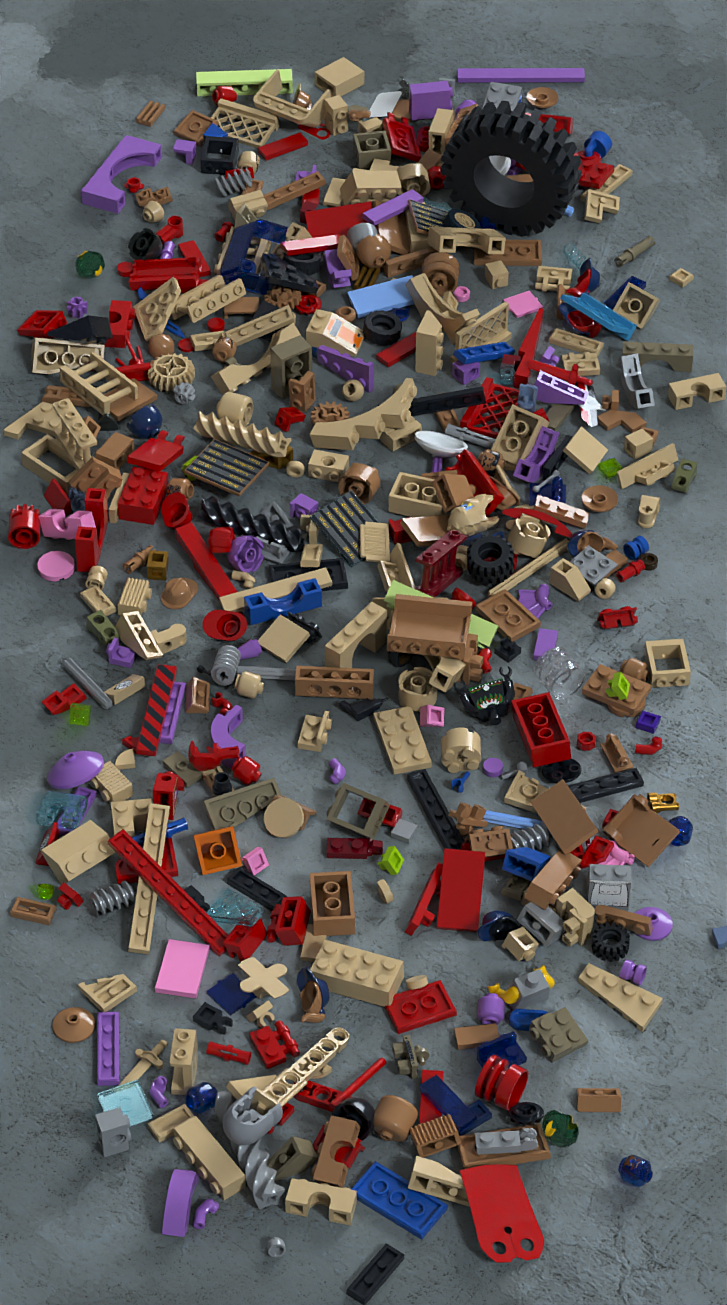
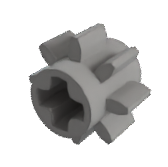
(184, 393)

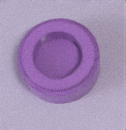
(493, 767)

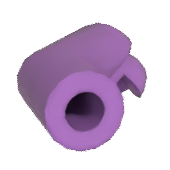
(338, 771)
(208, 1205)

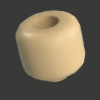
(605, 588)

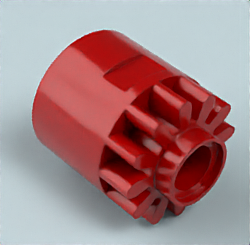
(24, 527)

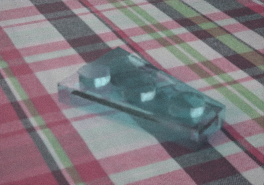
(235, 909)

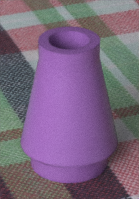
(250, 649)

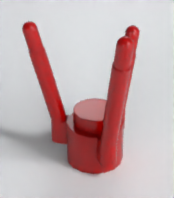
(134, 360)

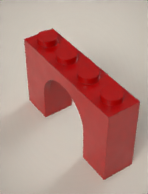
(91, 539)

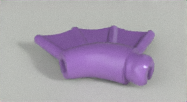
(536, 600)

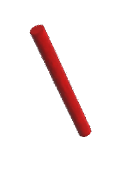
(361, 1080)

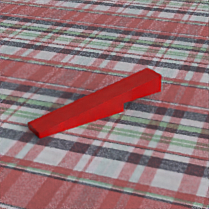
(528, 350)
(204, 561)

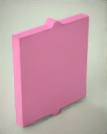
(523, 304)

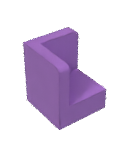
(186, 148)

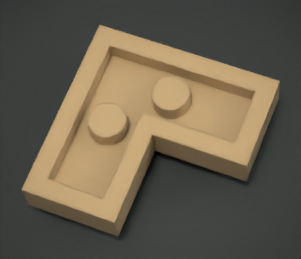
(598, 202)

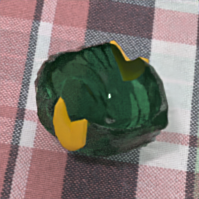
(89, 264)
(560, 1128)

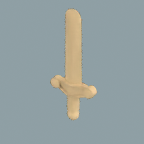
(147, 1059)

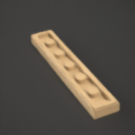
(274, 590)

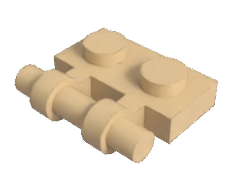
(553, 275)
(587, 363)

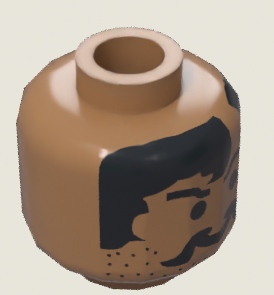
(489, 460)

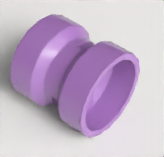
(633, 972)

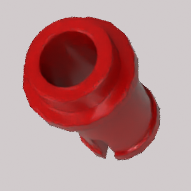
(220, 235)

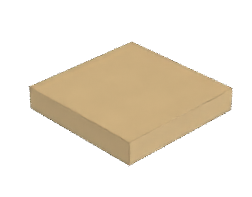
(585, 450)
(283, 638)

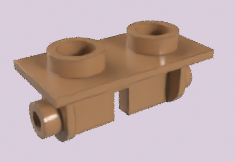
(616, 754)

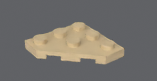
(156, 308)

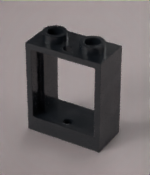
(219, 145)

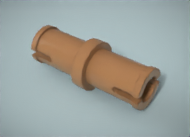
(138, 559)

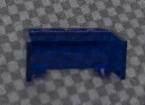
(237, 266)

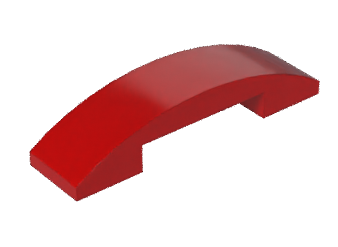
(559, 529)

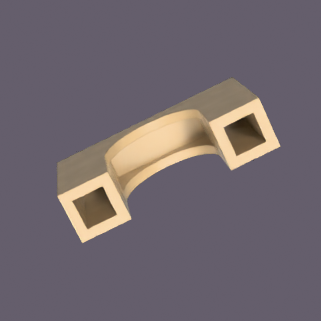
(447, 238)
(367, 628)

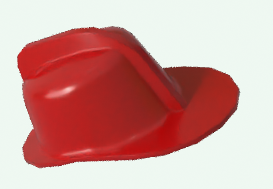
(176, 510)
(224, 625)

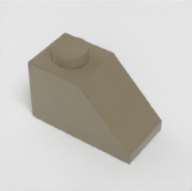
(292, 1158)

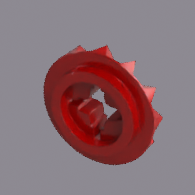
(314, 302)

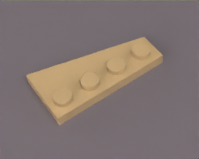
(622, 995)

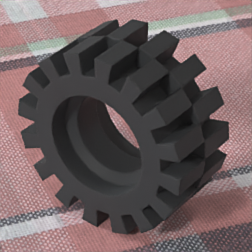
(610, 932)

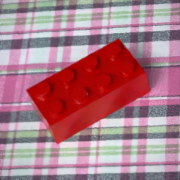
(541, 729)

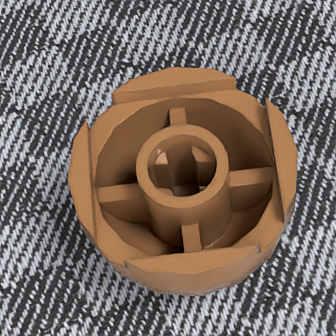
(374, 251)

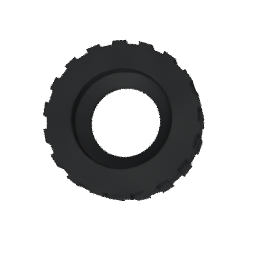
(307, 263)
(380, 336)

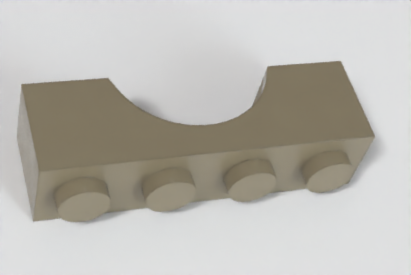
(677, 355)

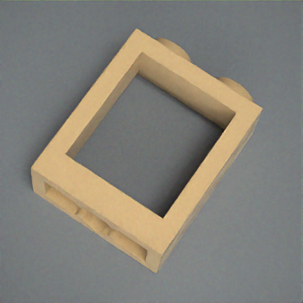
(662, 650)

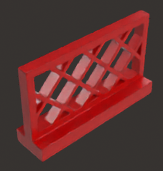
(473, 413)

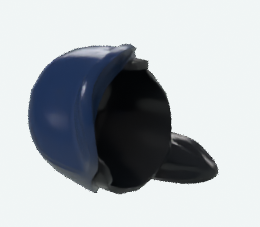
(497, 926)

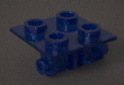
(554, 491)

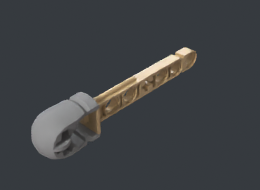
(266, 1107)

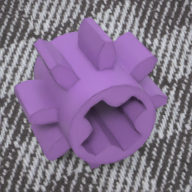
(77, 307)

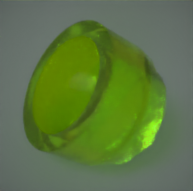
(45, 891)

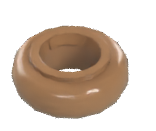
(346, 313)

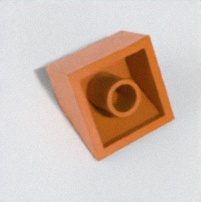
(217, 850)

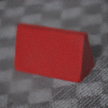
(57, 497)

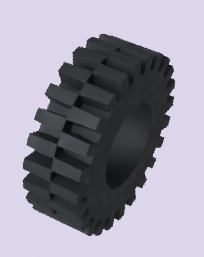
(528, 142)

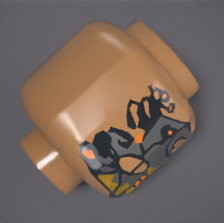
(180, 485)

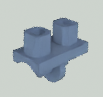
(527, 397)

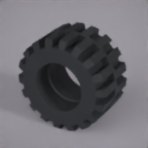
(490, 547)

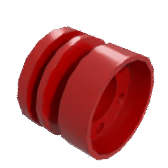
(501, 1082)

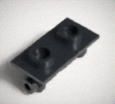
(311, 627)

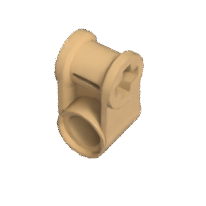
(648, 511)

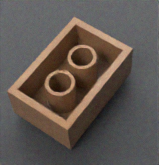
(332, 903)

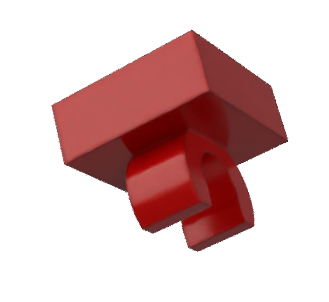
(68, 897)

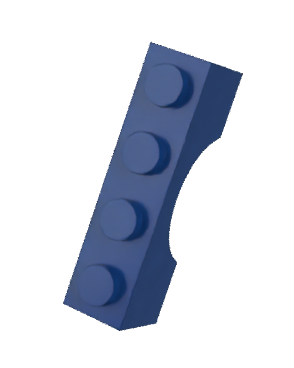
(304, 597)

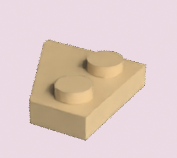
(108, 991)

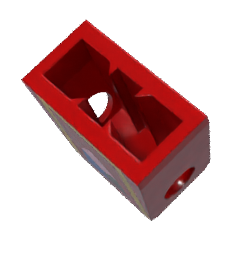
(166, 786)

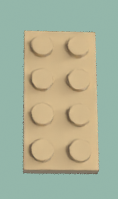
(402, 740)

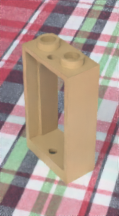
(30, 461)

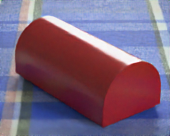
(391, 818)

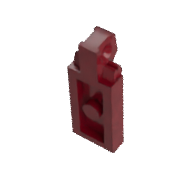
(353, 848)

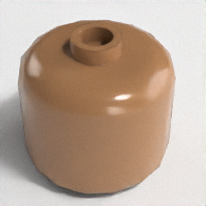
(394, 1118)

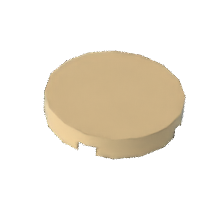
(283, 817)

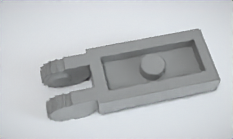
(506, 1141)

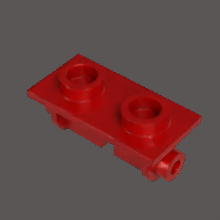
(609, 617)

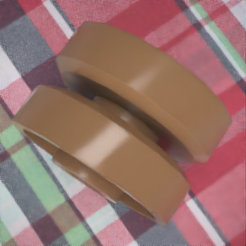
(441, 271)

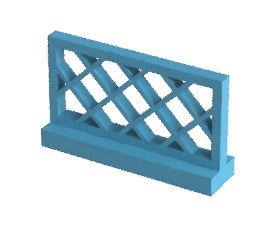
(602, 314)

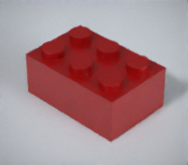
(143, 495)

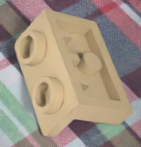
(314, 732)

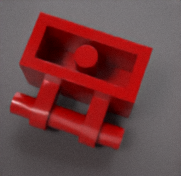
(289, 921)

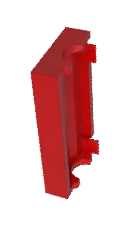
(155, 272)
(477, 476)

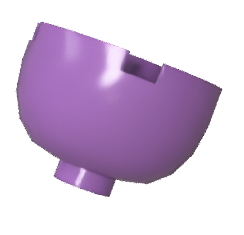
(246, 553)

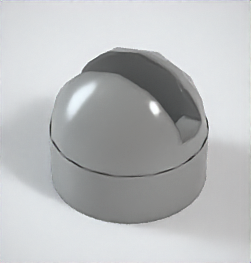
(276, 1247)

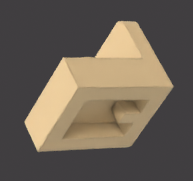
(308, 525)

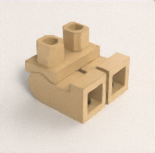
(577, 916)

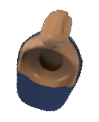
(585, 538)
(314, 996)

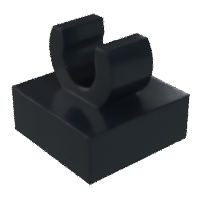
(507, 649)

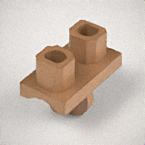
(468, 817)

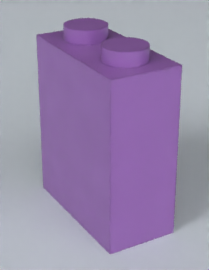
(427, 98)

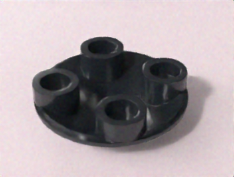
(566, 770)

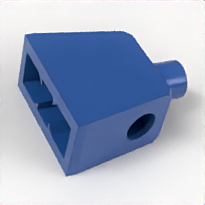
(529, 862)

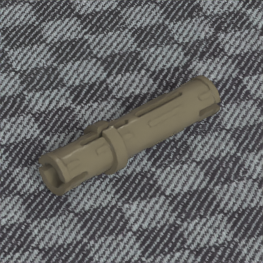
(630, 254)

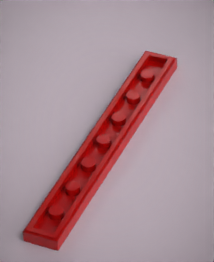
(169, 891)

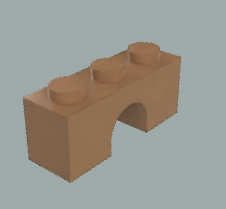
(338, 1133)

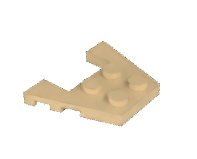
(40, 418)

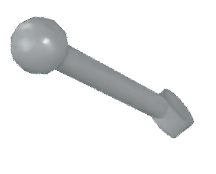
(536, 488)

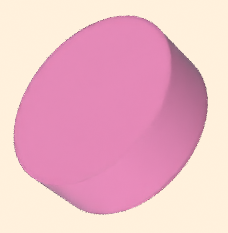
(461, 294)

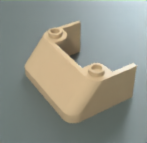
(267, 101)

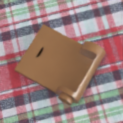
(640, 830)

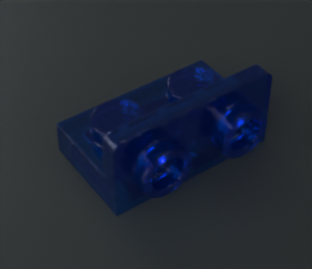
(504, 1047)

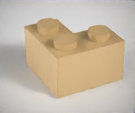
(130, 815)

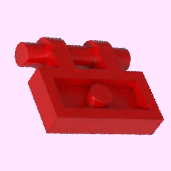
(268, 1047)

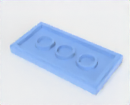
(380, 297)

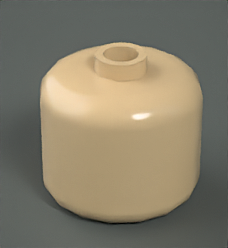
(235, 407)

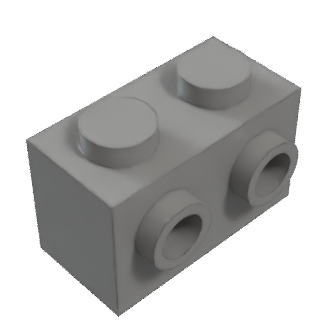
(542, 923)

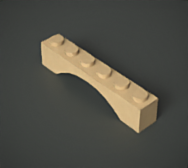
(232, 375)

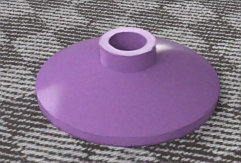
(661, 923)

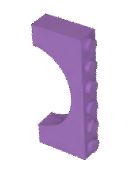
(129, 153)

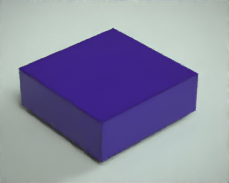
(648, 722)

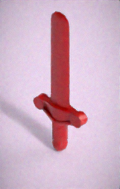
(570, 376)

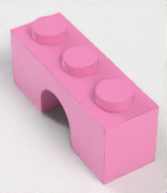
(56, 525)

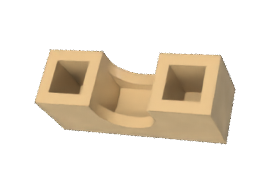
(708, 386)
(305, 1194)

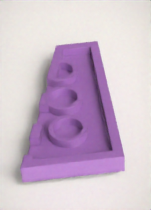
(347, 367)

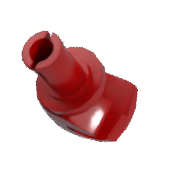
(220, 539)
(213, 758)

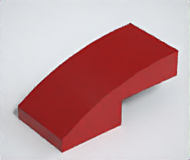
(61, 702)

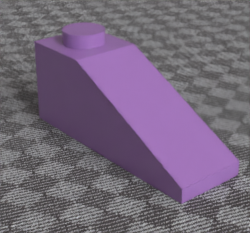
(558, 391)

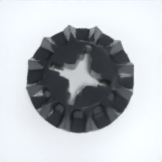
(526, 1113)

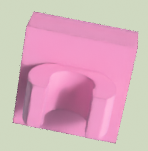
(255, 861)

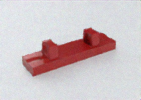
(420, 914)

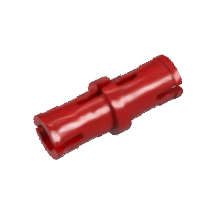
(215, 1049)

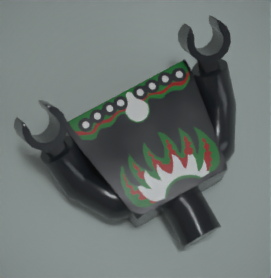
(490, 699)

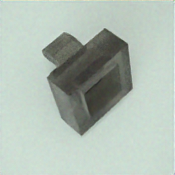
(405, 89)

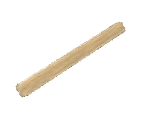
(530, 568)

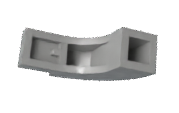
(633, 384)

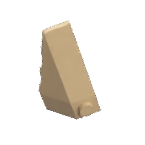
(51, 354)

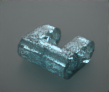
(72, 805)

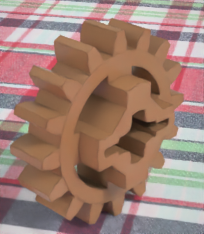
(283, 296)
(329, 413)

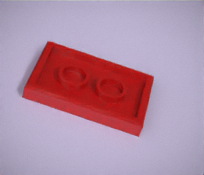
(420, 1007)

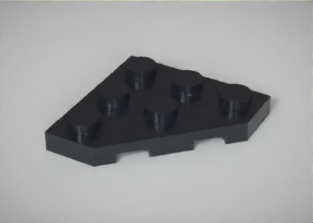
(286, 275)

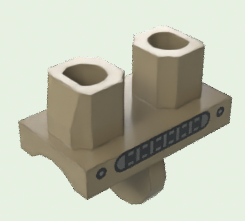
(412, 1056)

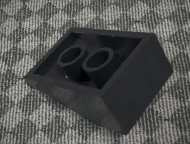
(86, 329)

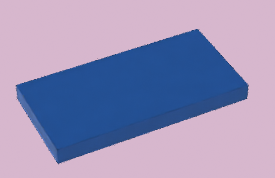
(391, 1198)

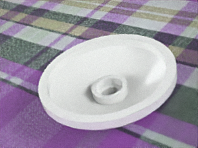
(440, 444)

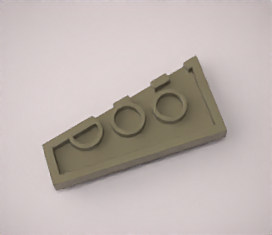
(239, 805)

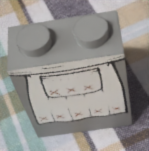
(609, 885)

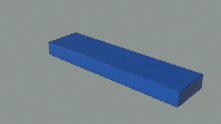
(483, 352)

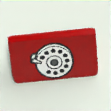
(49, 837)

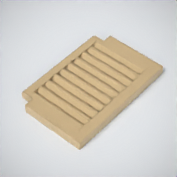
(374, 542)

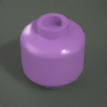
(490, 1009)

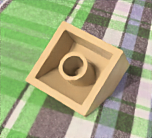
(636, 305)

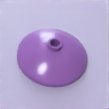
(75, 769)

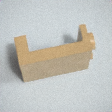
(184, 1059)

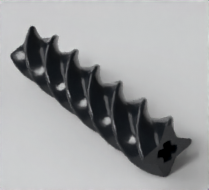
(245, 523)

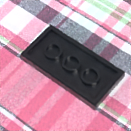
(334, 567)

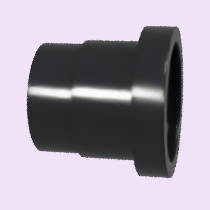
(221, 784)

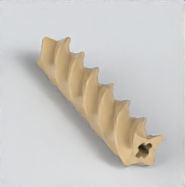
(246, 436)

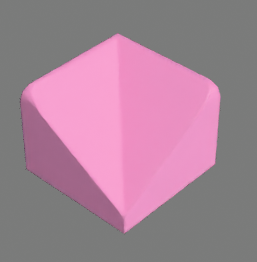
(431, 716)

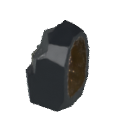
(399, 659)

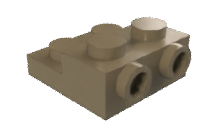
(557, 1034)

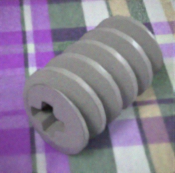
(235, 182)
(225, 665)
(531, 837)
(112, 897)

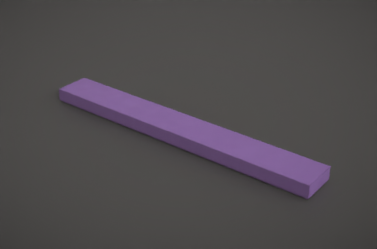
(520, 75)

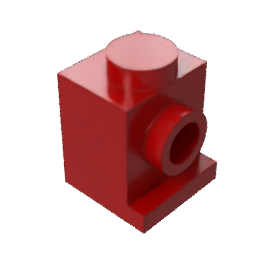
(397, 532)

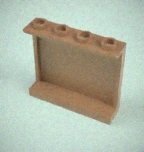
(430, 626)

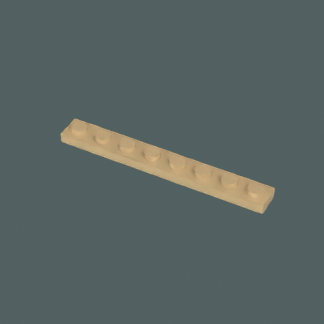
(146, 897)

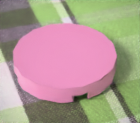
(56, 566)

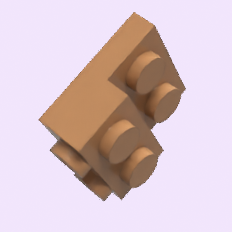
(96, 475)

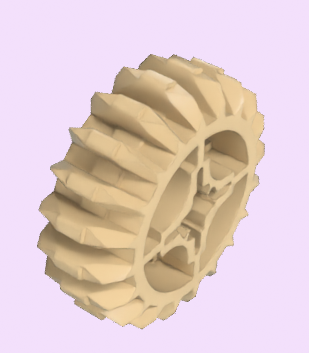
(170, 371)

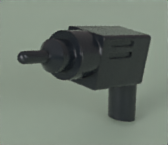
(363, 708)

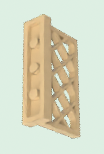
(246, 115)
(496, 335)

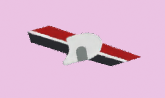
(591, 405)

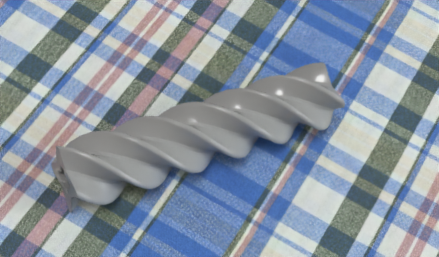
(252, 1162)

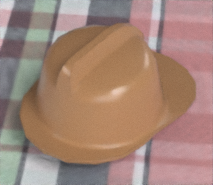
(302, 99)
(510, 497)
(178, 592)

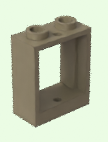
(375, 819)

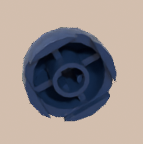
(146, 422)

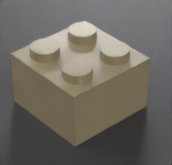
(369, 147)

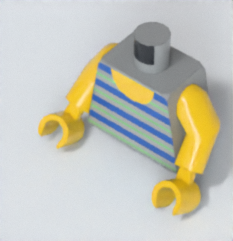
(526, 989)

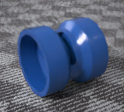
(636, 547)

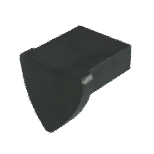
(107, 422)

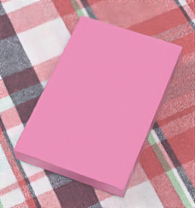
(182, 968)

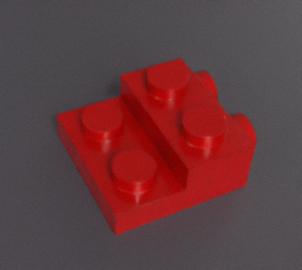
(42, 322)

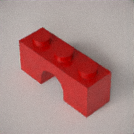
(121, 322)

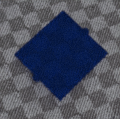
(229, 995)

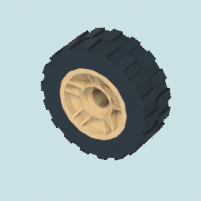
(460, 219)

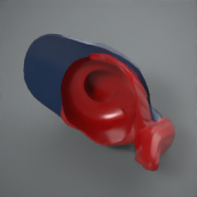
(587, 281)
(578, 322)

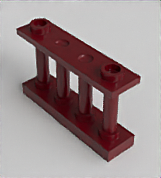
(446, 573)

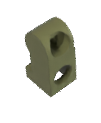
(684, 477)
(102, 629)

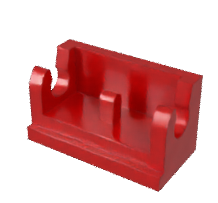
(245, 940)

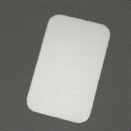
(384, 103)

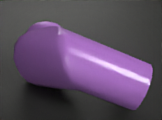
(157, 1091)

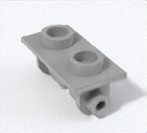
(274, 551)

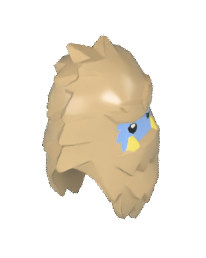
(471, 516)

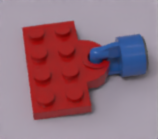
(593, 171)

